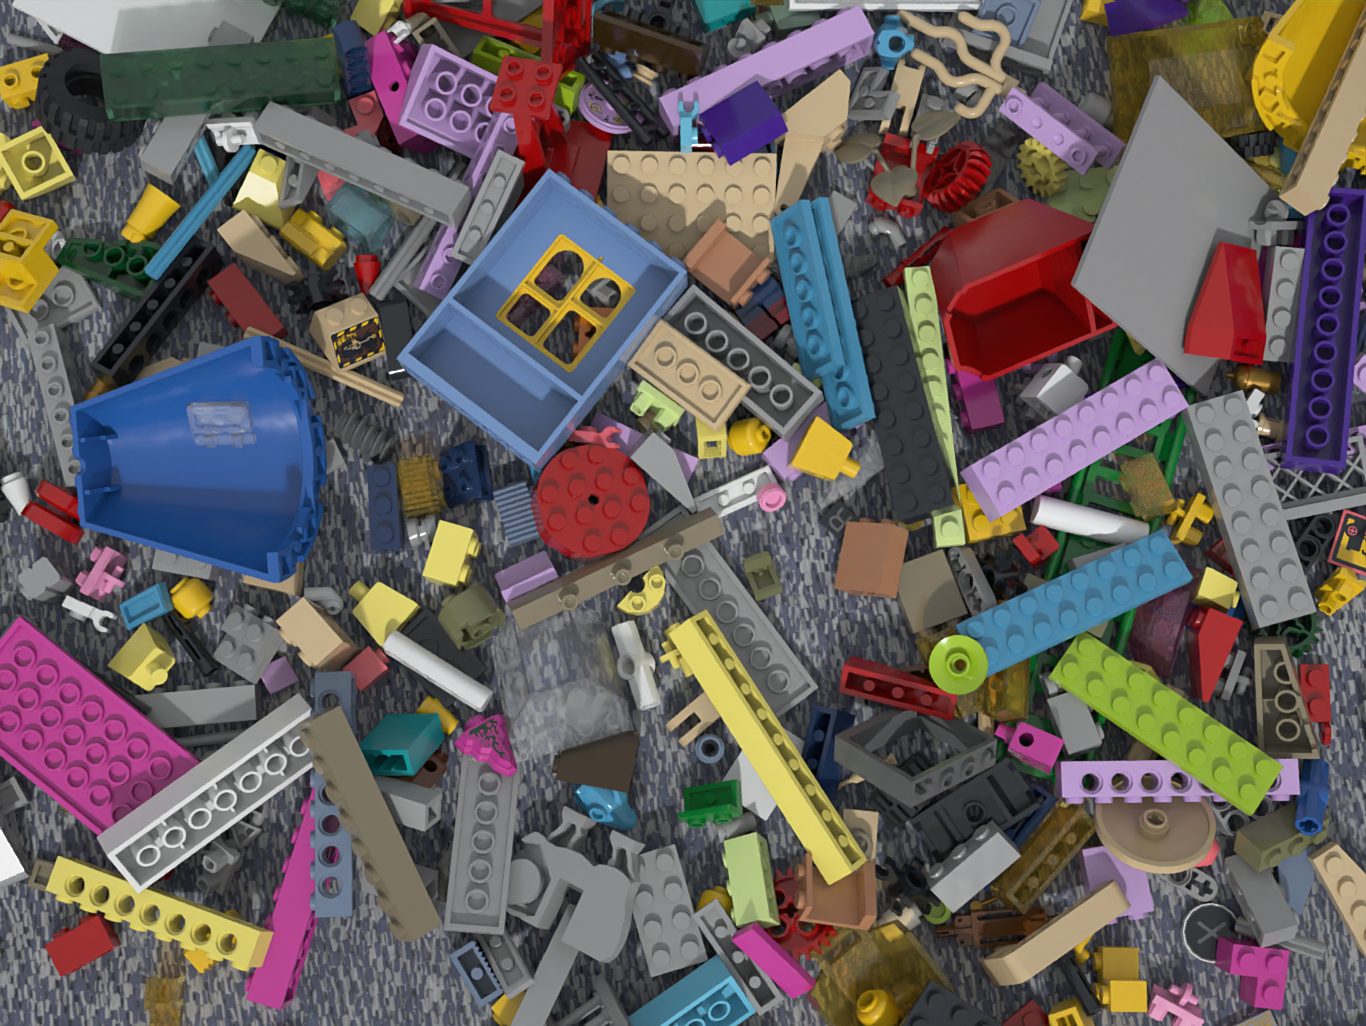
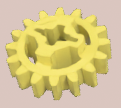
(1041, 167)

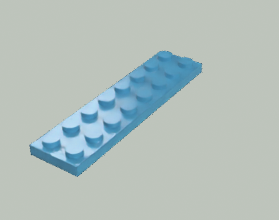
(847, 386)
(1077, 601)

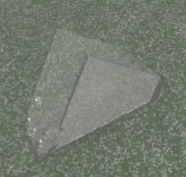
(558, 683)

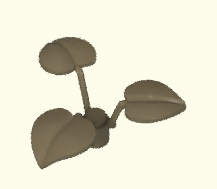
(901, 181)

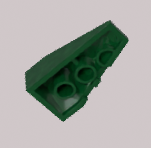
(111, 264)

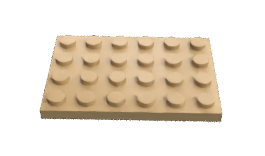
(682, 195)

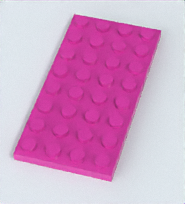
(79, 733)

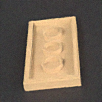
(689, 375)

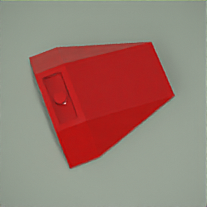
(1229, 309)

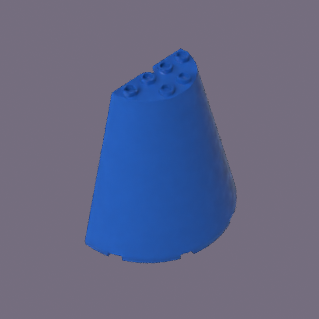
(221, 505)

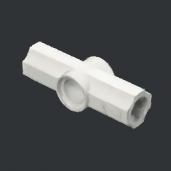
(636, 665)

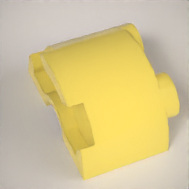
(648, 598)

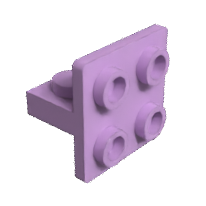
(526, 576)

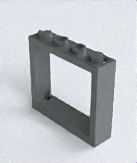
(855, 746)

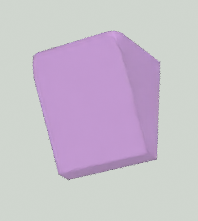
(279, 676)

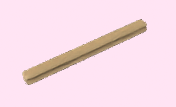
(348, 378)

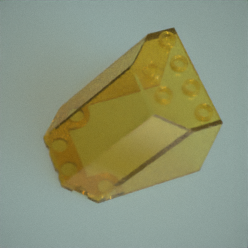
(1202, 62)

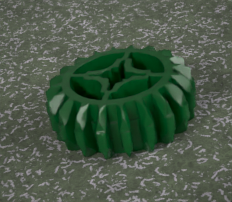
(1304, 632)

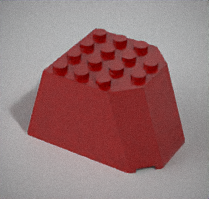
(993, 285)

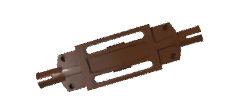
(969, 929)

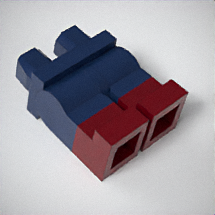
(765, 310)

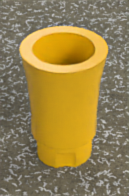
(149, 215)

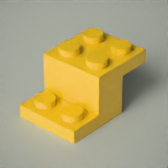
(23, 262)

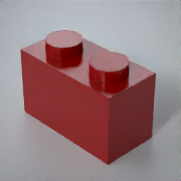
(82, 944)

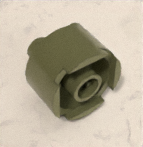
(470, 616)

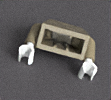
(425, 31)

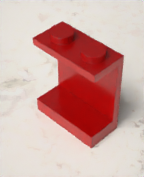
(897, 152)

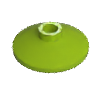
(944, 659)

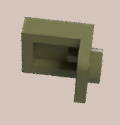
(761, 575)

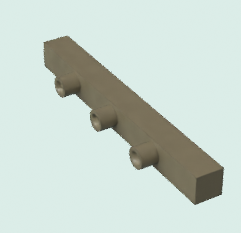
(615, 568)

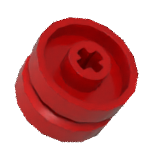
(58, 513)

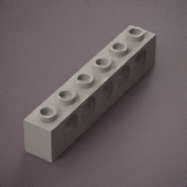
(59, 391)

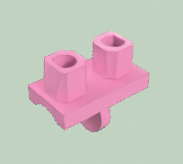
(104, 573)
(1177, 1001)

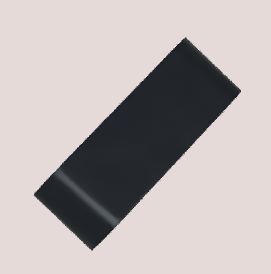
(397, 333)
(1313, 539)

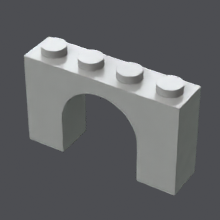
(415, 808)

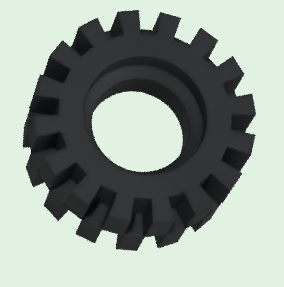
(1252, 144)

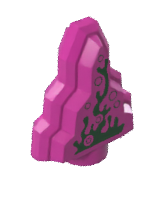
(488, 742)

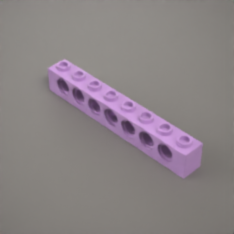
(439, 267)
(1070, 775)

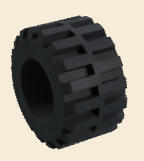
(890, 808)

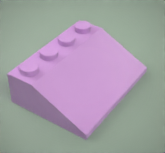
(448, 100)

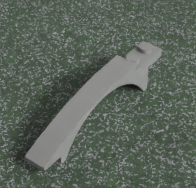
(548, 978)

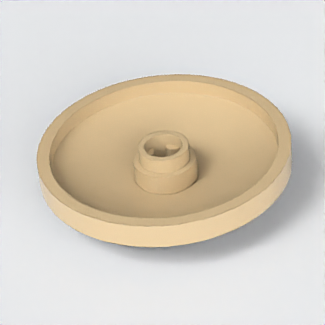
(1156, 834)

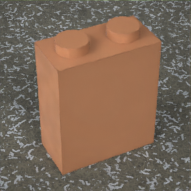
(871, 558)

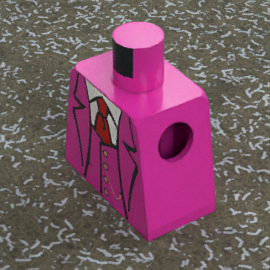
(1043, 746)

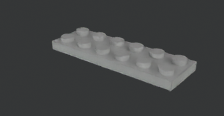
(481, 849)

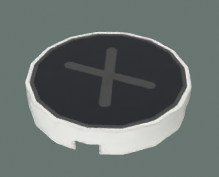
(1203, 926)

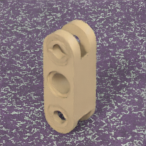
(907, 85)
(703, 709)

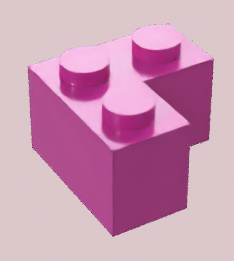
(1261, 970)

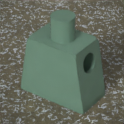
(787, 21)

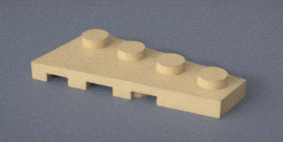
(1346, 888)

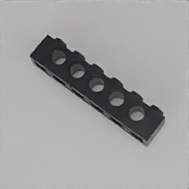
(157, 314)

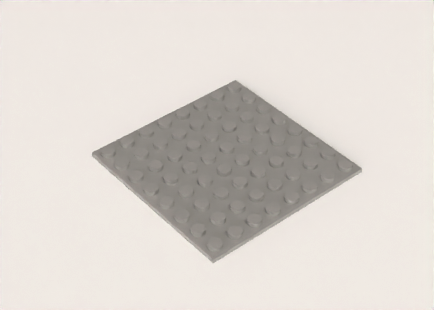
(1161, 225)

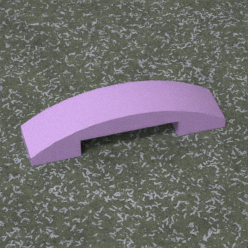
(630, 436)

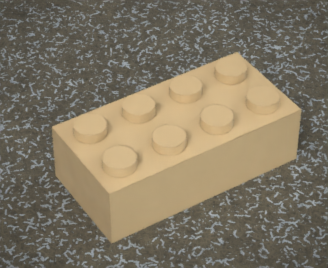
(318, 636)

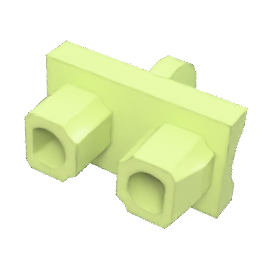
(654, 399)

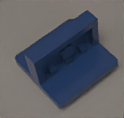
(466, 474)

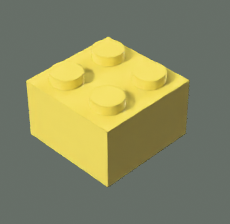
(452, 555)

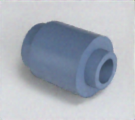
(716, 742)

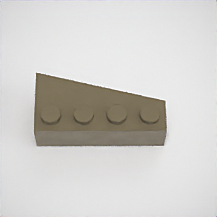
(1281, 709)

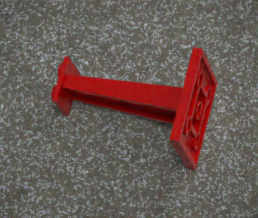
(563, 33)
(528, 92)

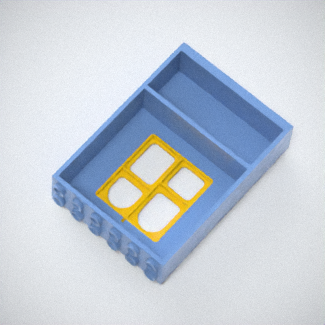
(508, 378)

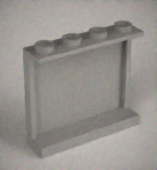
(1039, 45)

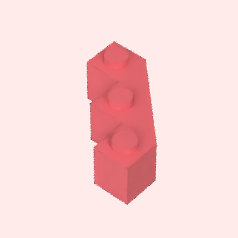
(368, 116)

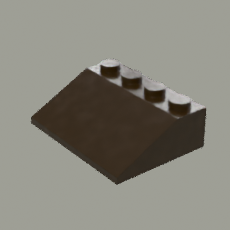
(649, 43)

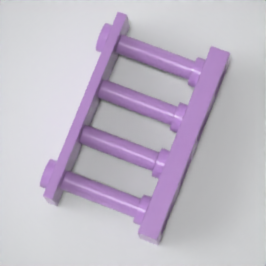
(1063, 128)

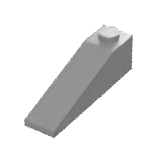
(299, 175)
(753, 981)

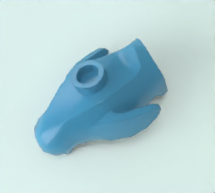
(892, 41)
(606, 806)

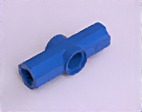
(1312, 797)

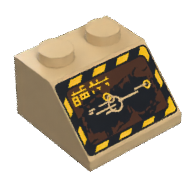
(348, 333)

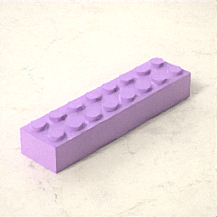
(776, 67)
(1073, 439)

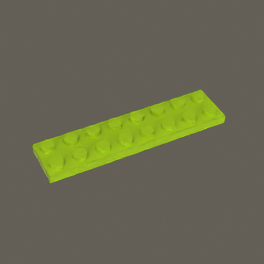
(1166, 722)

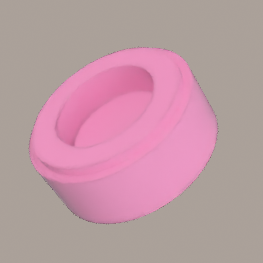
(771, 497)

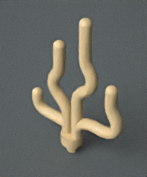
(991, 75)

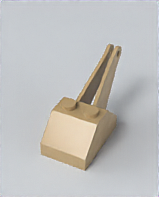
(813, 127)

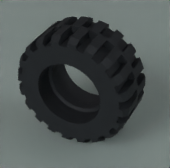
(72, 121)

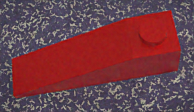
(895, 688)

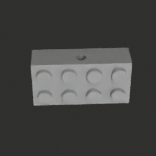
(665, 913)

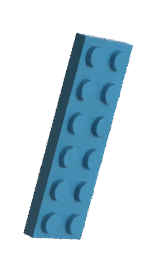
(807, 291)

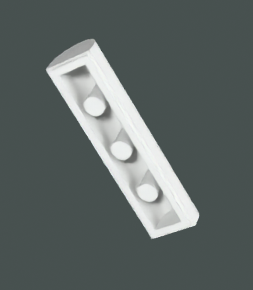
(1087, 521)
(437, 671)

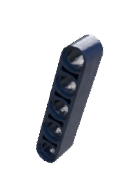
(352, 59)

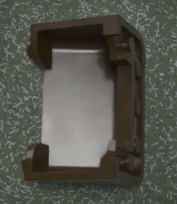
(601, 763)

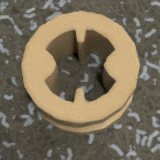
(645, 74)

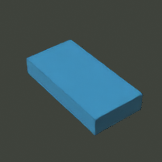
(146, 606)

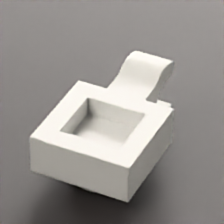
(82, 610)

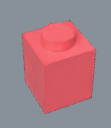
(369, 667)

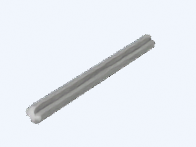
(408, 247)

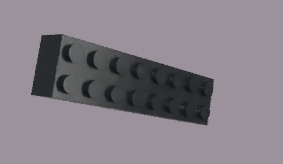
(904, 408)

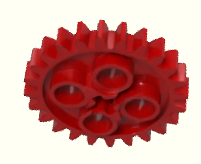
(794, 939)

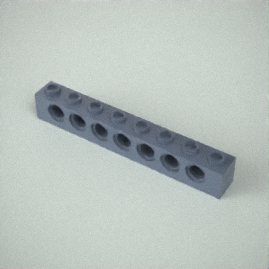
(345, 869)

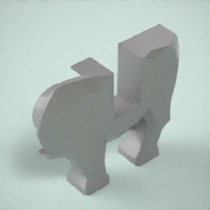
(553, 864)

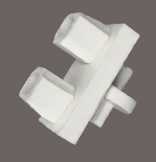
(233, 130)

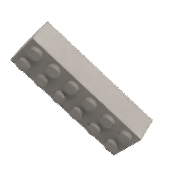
(778, 391)

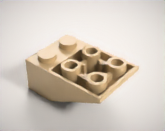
(259, 248)

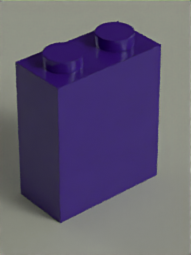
(742, 123)

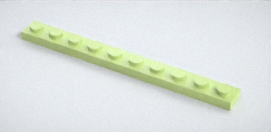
(923, 309)

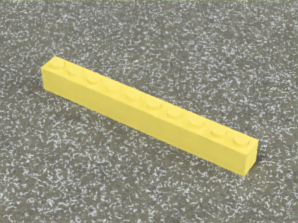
(768, 747)

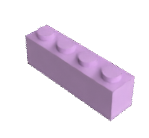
(781, 451)

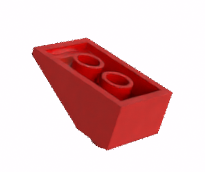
(1209, 645)

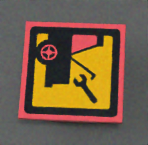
(1350, 543)

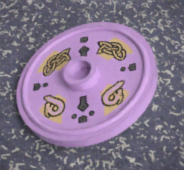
(600, 113)

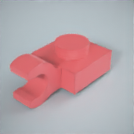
(590, 435)

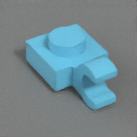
(688, 134)

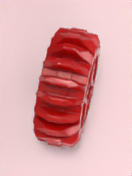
(957, 176)

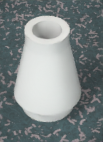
(16, 490)

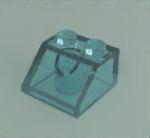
(360, 218)

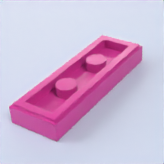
(773, 960)

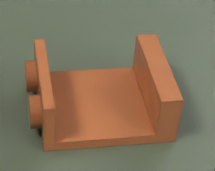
(726, 266)
(843, 903)

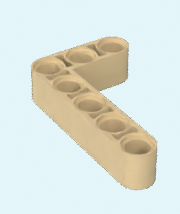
(1023, 960)

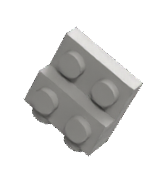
(248, 642)

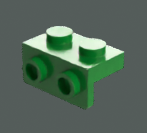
(712, 802)

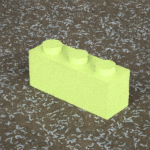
(750, 881)

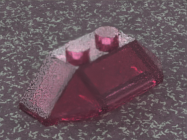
(1160, 626)

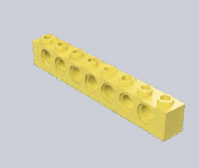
(251, 939)

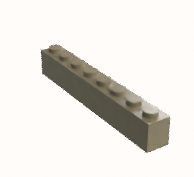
(369, 824)

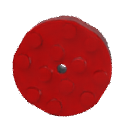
(594, 476)

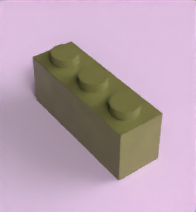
(1275, 838)

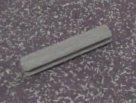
(1299, 944)

